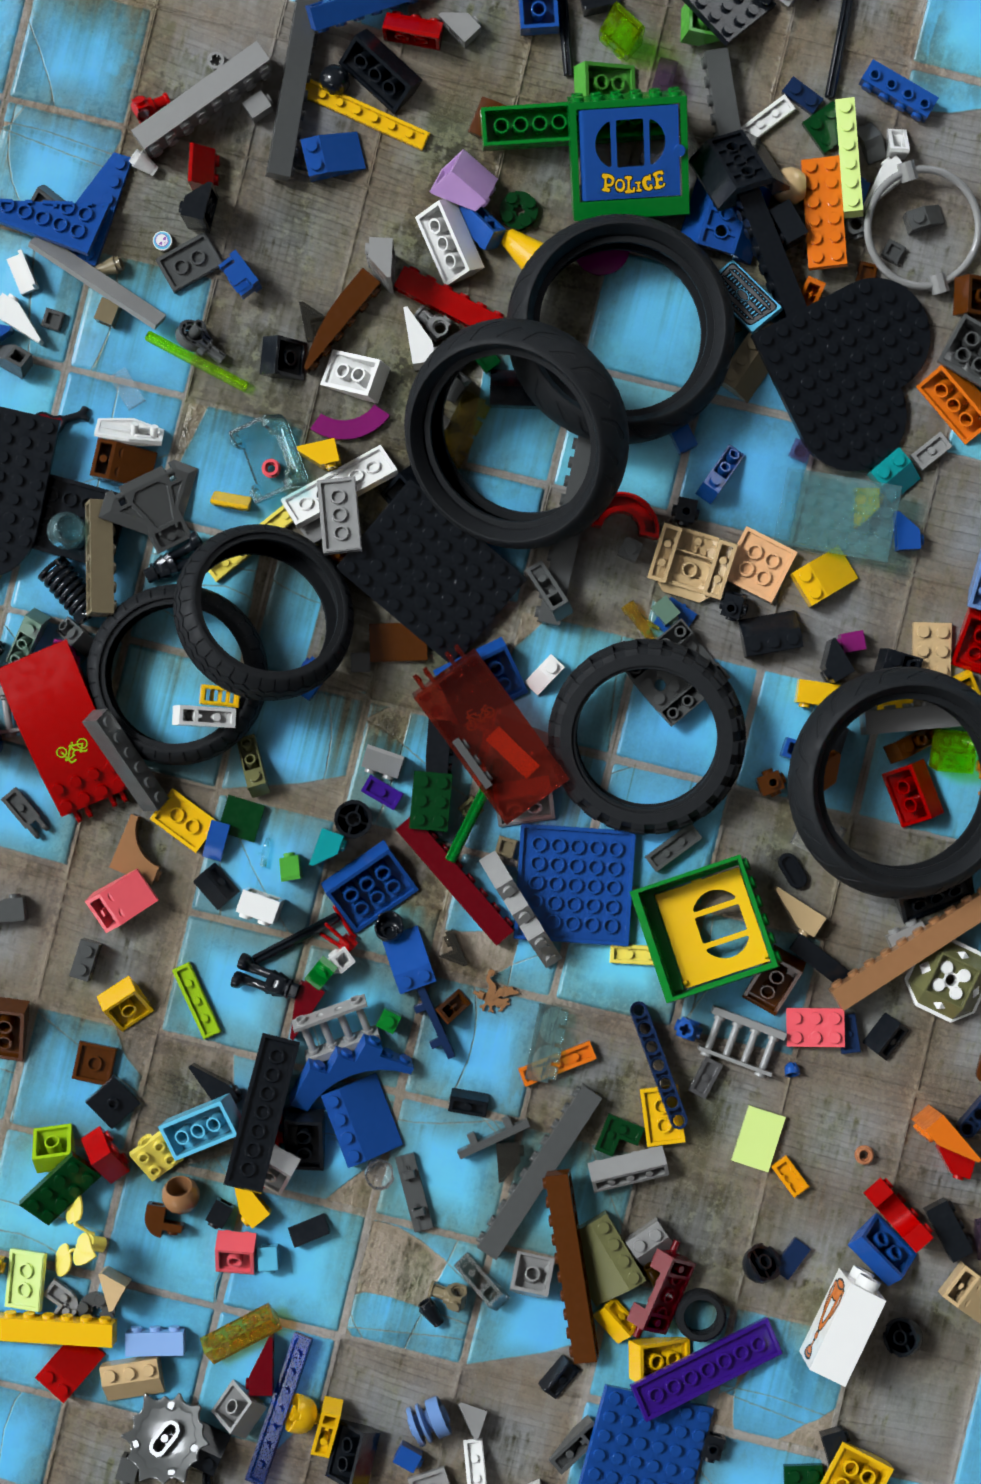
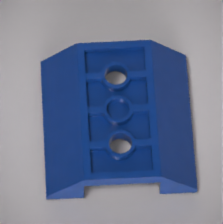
(705, 218)

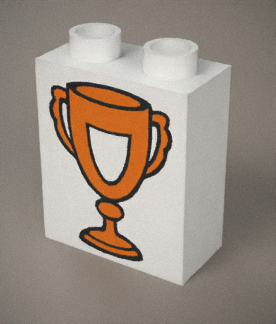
(843, 1324)

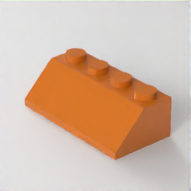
(955, 401)

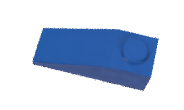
(483, 227)

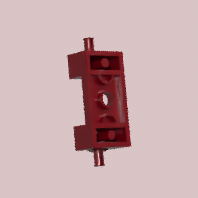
(673, 1279)

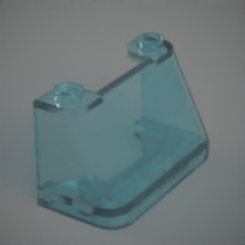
(270, 439)

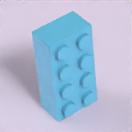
(201, 1126)

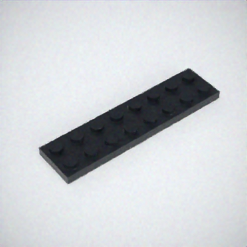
(261, 1113)

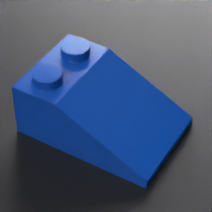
(332, 155)
(410, 961)

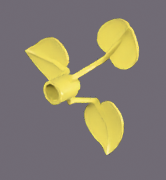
(85, 1246)

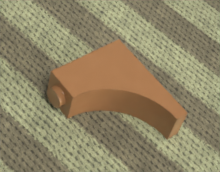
(131, 856)

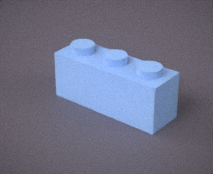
(155, 1341)

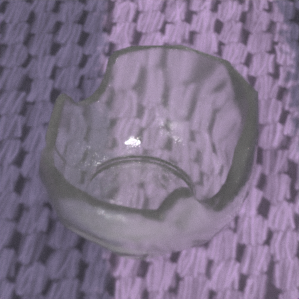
(379, 1174)

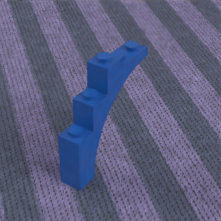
(367, 1056)

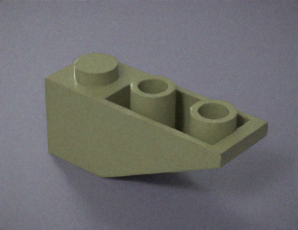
(253, 766)

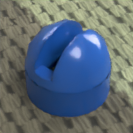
(792, 1070)

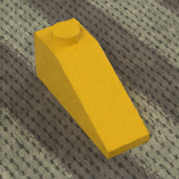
(251, 1207)
(327, 1426)

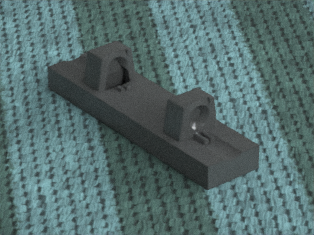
(509, 1130)
(414, 1192)

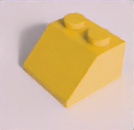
(322, 454)
(124, 1003)

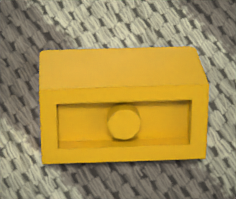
(614, 1320)

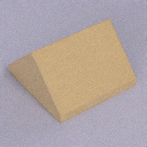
(113, 1286)

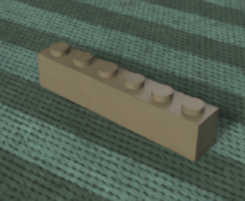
(99, 562)

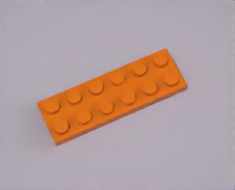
(824, 213)

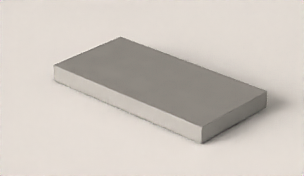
(339, 515)

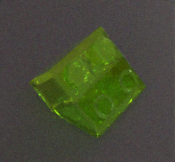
(952, 751)

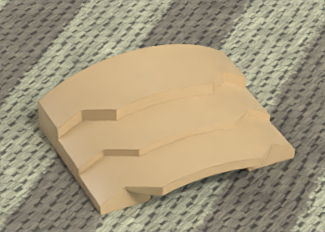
(691, 563)

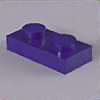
(382, 792)

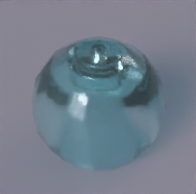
(71, 528)

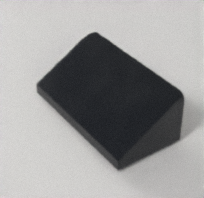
(468, 1102)
(309, 1230)
(559, 1376)

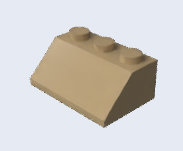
(132, 1377)

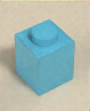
(268, 1258)

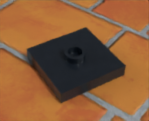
(112, 1102)

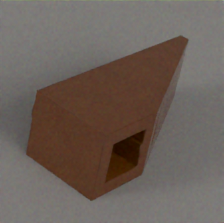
(909, 745)

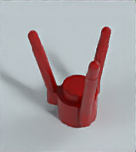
(346, 940)

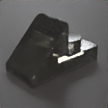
(310, 316)
(456, 954)

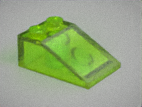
(621, 32)

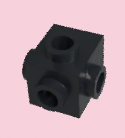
(688, 505)
(734, 599)

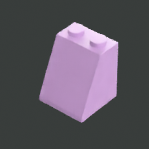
(465, 182)

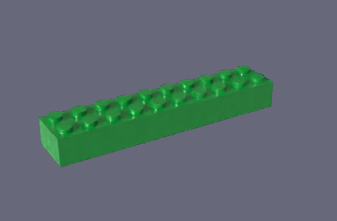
(547, 126)

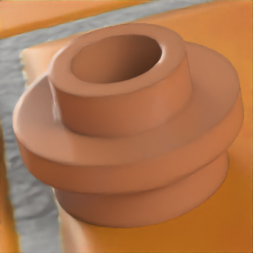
(868, 1159)

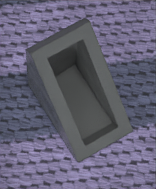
(871, 143)

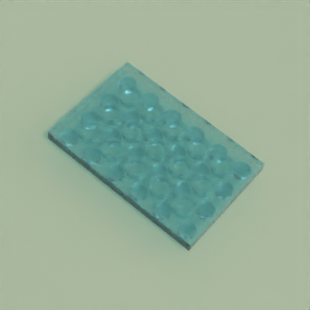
(838, 514)

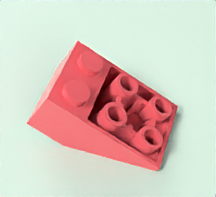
(121, 900)

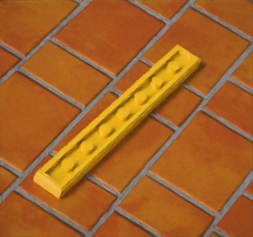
(368, 116)

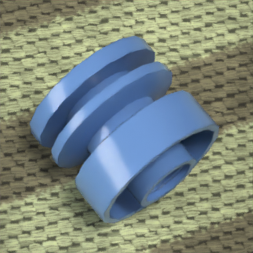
(427, 1421)

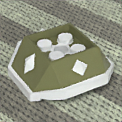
(928, 983)

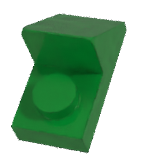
(321, 973)

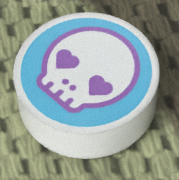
(162, 241)

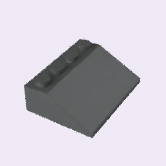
(963, 350)

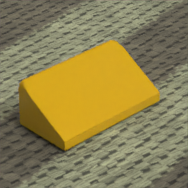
(231, 501)

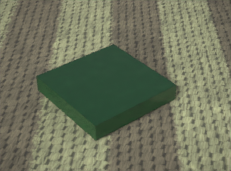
(243, 817)

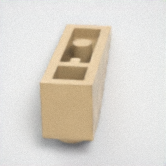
(802, 915)

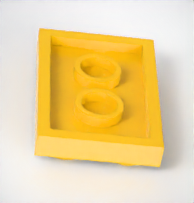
(183, 820)
(656, 1123)

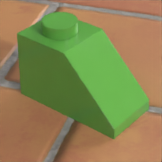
(290, 867)

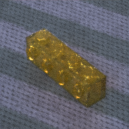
(240, 1333)

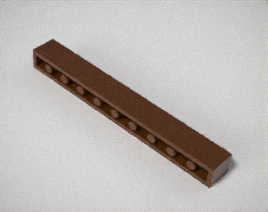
(571, 1266)

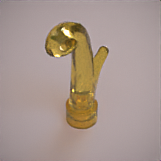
(639, 619)

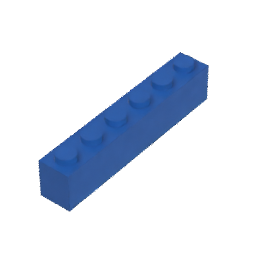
(338, 12)

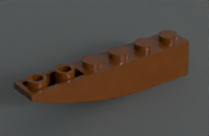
(342, 315)

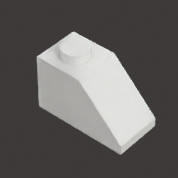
(544, 674)

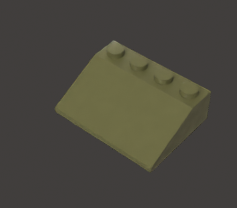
(608, 1260)

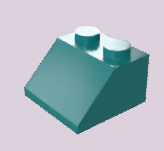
(895, 470)
(328, 845)

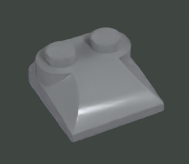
(532, 1275)

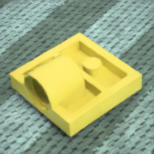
(153, 1156)

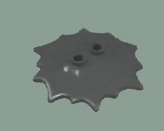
(156, 1427)

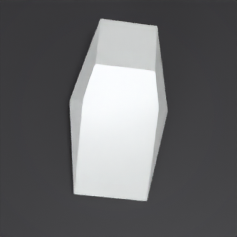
(129, 431)

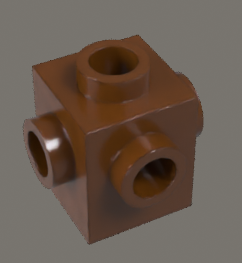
(764, 786)

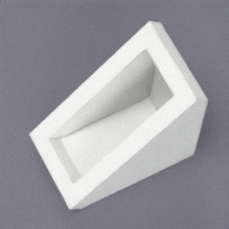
(897, 143)

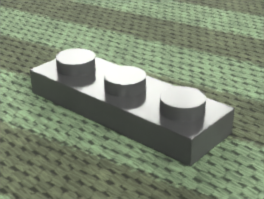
(474, 762)
(673, 847)

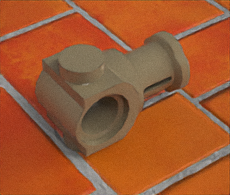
(453, 1295)

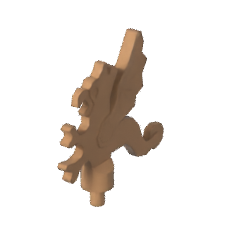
(492, 996)

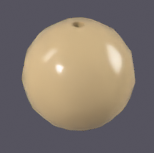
(797, 183)

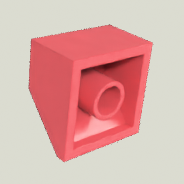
(235, 1252)

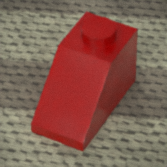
(958, 1165)

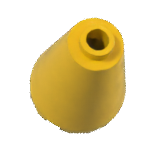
(519, 246)

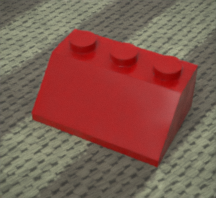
(413, 30)
(913, 793)

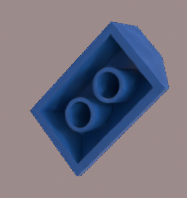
(882, 1250)

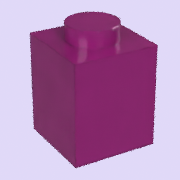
(852, 641)

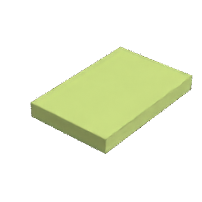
(758, 1138)
(26, 1279)

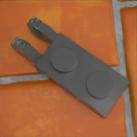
(24, 811)

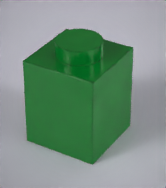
(388, 1020)

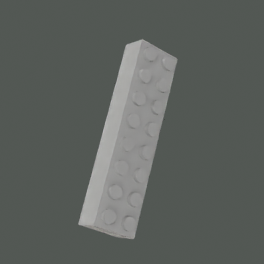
(203, 100)

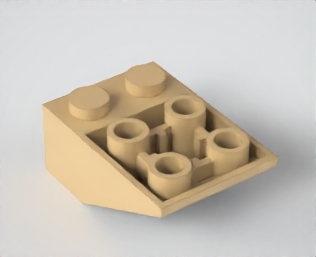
(964, 1290)

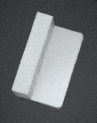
(23, 273)

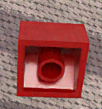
(202, 166)

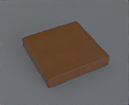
(94, 1062)

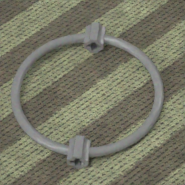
(907, 172)

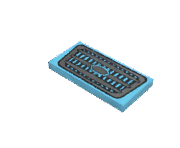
(749, 300)

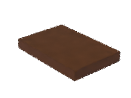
(395, 643)

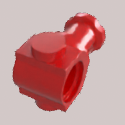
(146, 107)

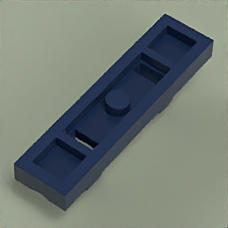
(442, 1039)

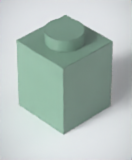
(666, 611)

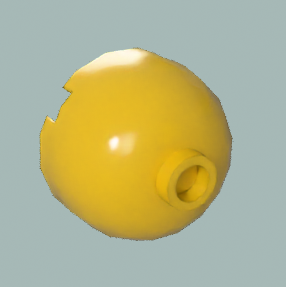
(302, 1415)

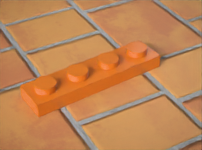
(569, 1059)

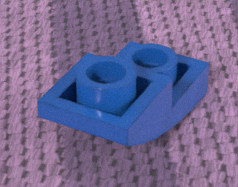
(216, 840)

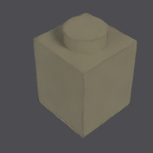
(107, 313)

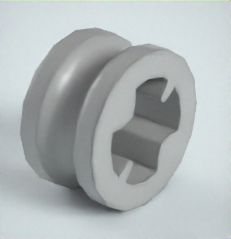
(210, 60)

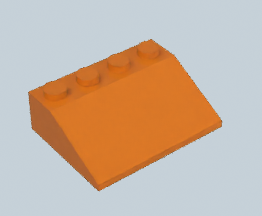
(936, 1128)

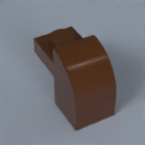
(157, 1223)

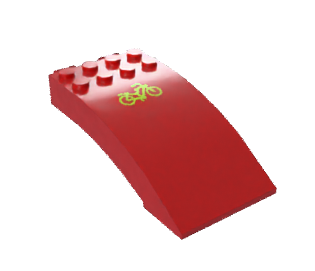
(49, 705)

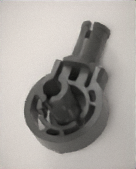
(197, 339)

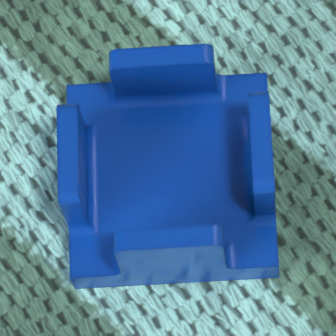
(240, 275)

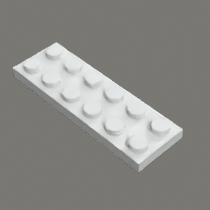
(369, 469)

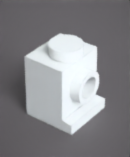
(341, 959)

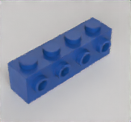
(898, 91)

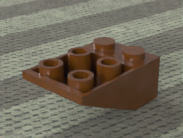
(120, 461)

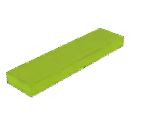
(196, 1000)

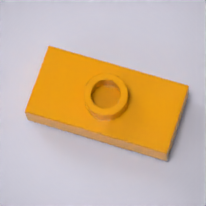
(790, 1176)

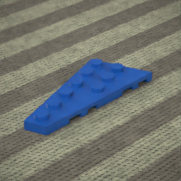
(105, 188)
(58, 222)

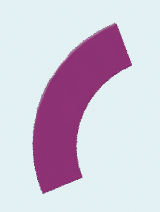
(351, 428)

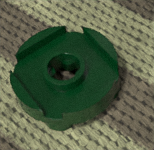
(526, 203)

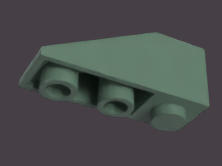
(28, 635)

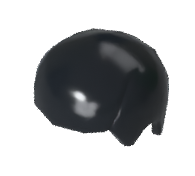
(335, 79)
(389, 926)

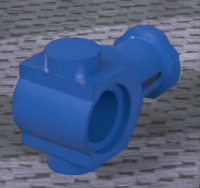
(688, 1029)

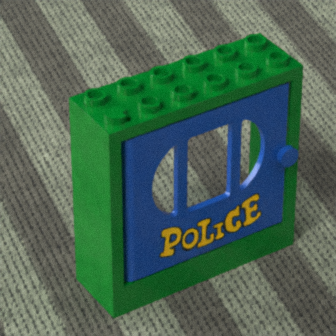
(632, 182)

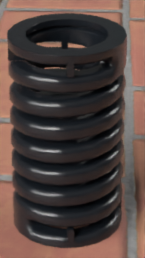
(71, 583)

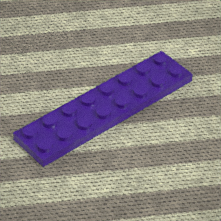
(706, 1369)

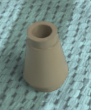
(111, 266)

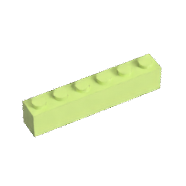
(849, 157)

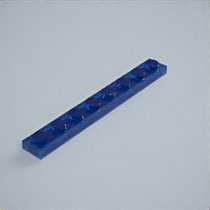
(279, 1408)

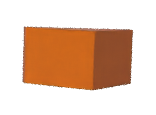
(812, 290)

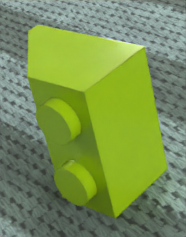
(51, 1146)

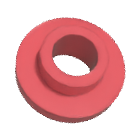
(266, 464)

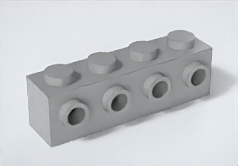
(628, 1169)

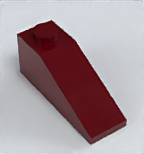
(306, 1001)
(262, 1375)

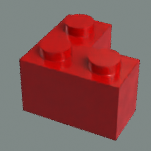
(105, 1155)

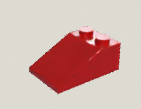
(968, 646)
(69, 1369)

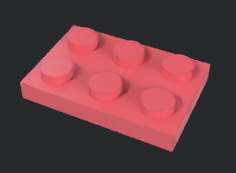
(815, 1027)

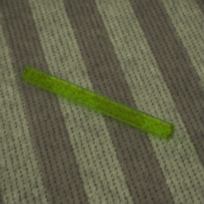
(196, 361)

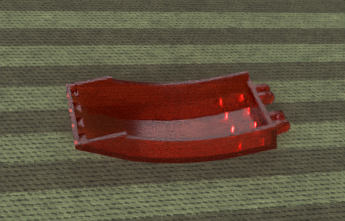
(475, 707)

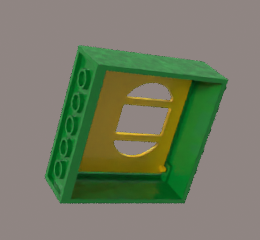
(680, 923)

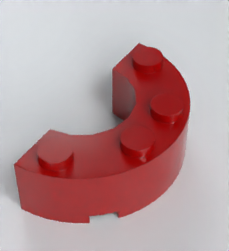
(637, 509)
(898, 1215)

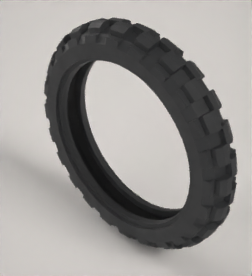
(662, 656)

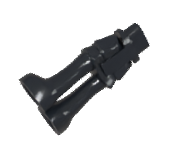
(166, 566)
(276, 983)

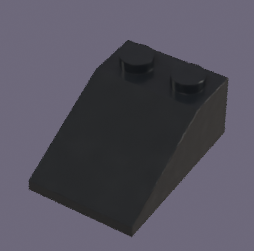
(305, 1137)

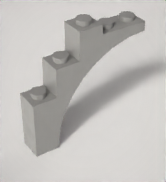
(520, 909)

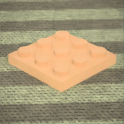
(760, 564)

